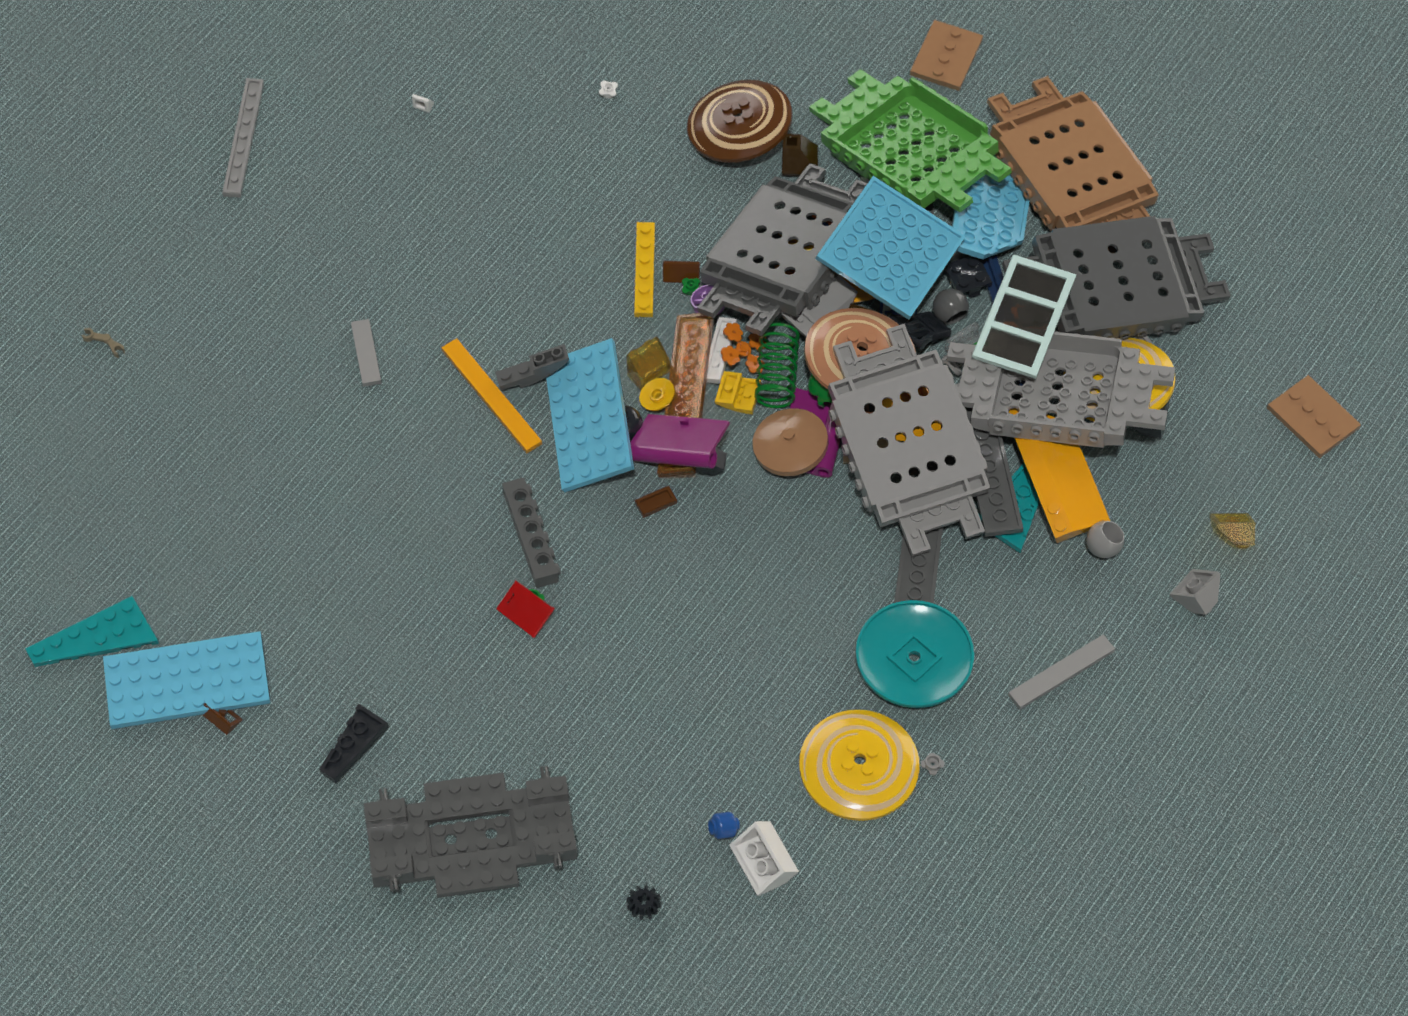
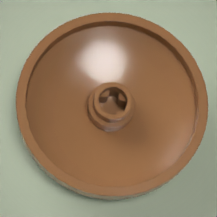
(790, 442)

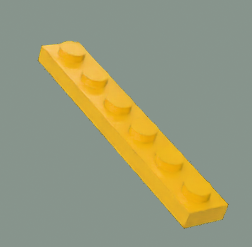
(644, 269)

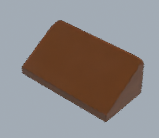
(678, 270)
(219, 721)

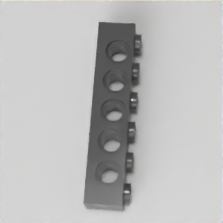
(541, 574)

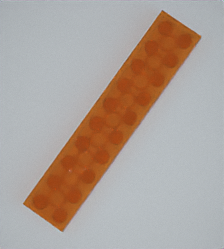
(688, 375)

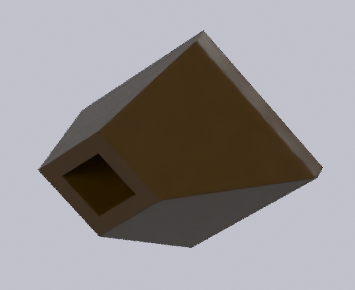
(797, 154)

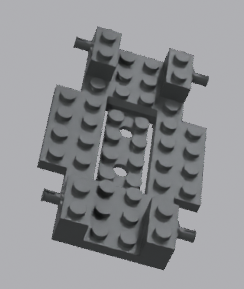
(411, 851)

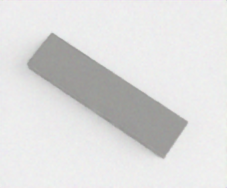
(366, 352)

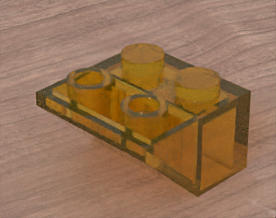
(647, 363)

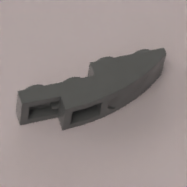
(537, 368)

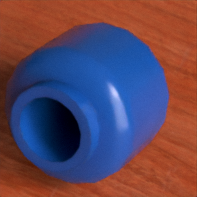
(723, 825)

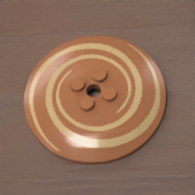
(858, 325)

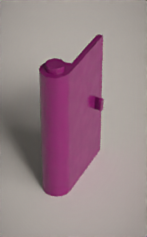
(807, 401)
(678, 441)

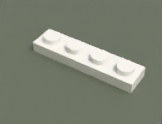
(716, 364)

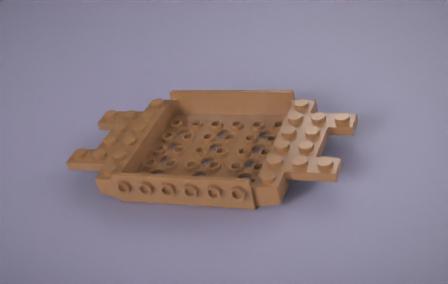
(1047, 188)

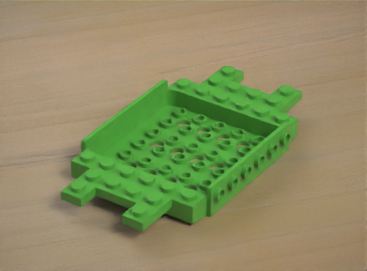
(876, 105)

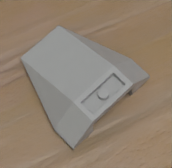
(837, 297)

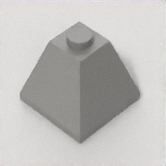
(1198, 591)

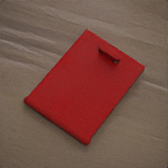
(525, 609)

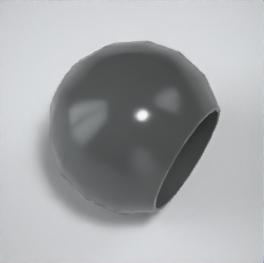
(950, 306)

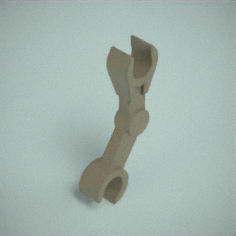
(114, 346)

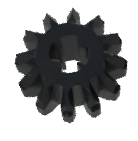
(640, 895)

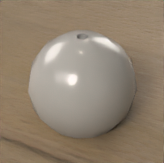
(1105, 539)

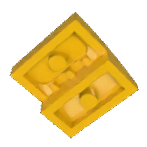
(737, 393)

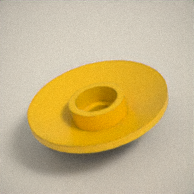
(657, 394)

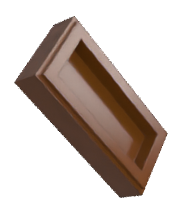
(655, 501)

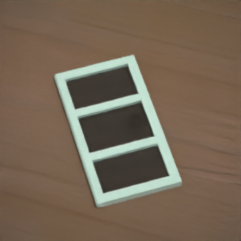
(1024, 316)

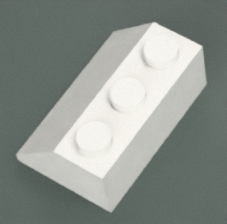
(763, 857)

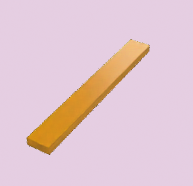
(491, 396)

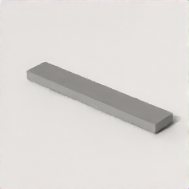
(1061, 672)

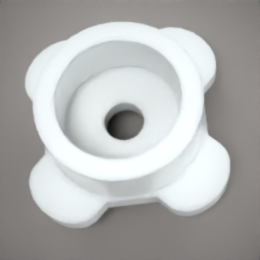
(608, 93)

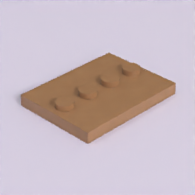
(946, 55)
(1313, 416)

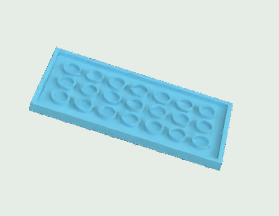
(589, 417)
(182, 677)

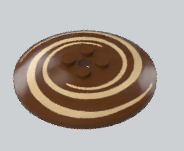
(732, 138)

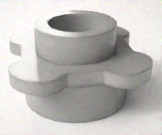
(932, 758)

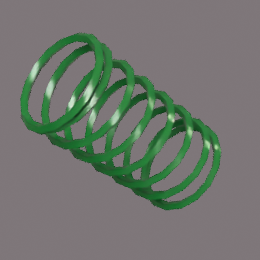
(775, 387)

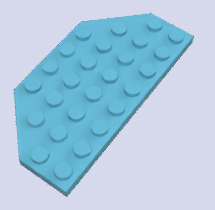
(993, 219)

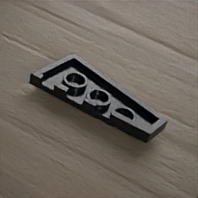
(356, 739)

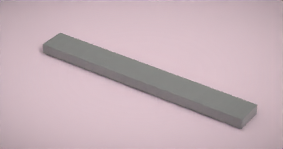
(243, 138)

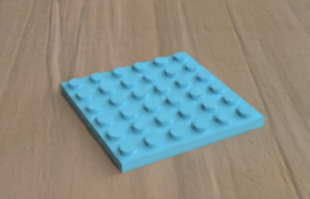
(890, 247)

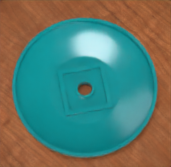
(921, 630)

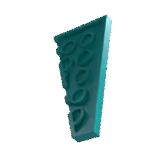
(1027, 503)
(99, 634)

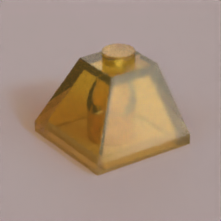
(1236, 527)

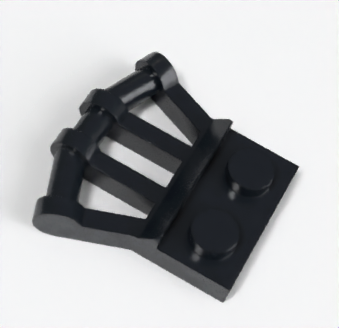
(924, 325)

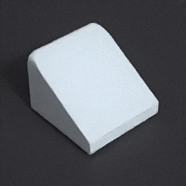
(422, 103)

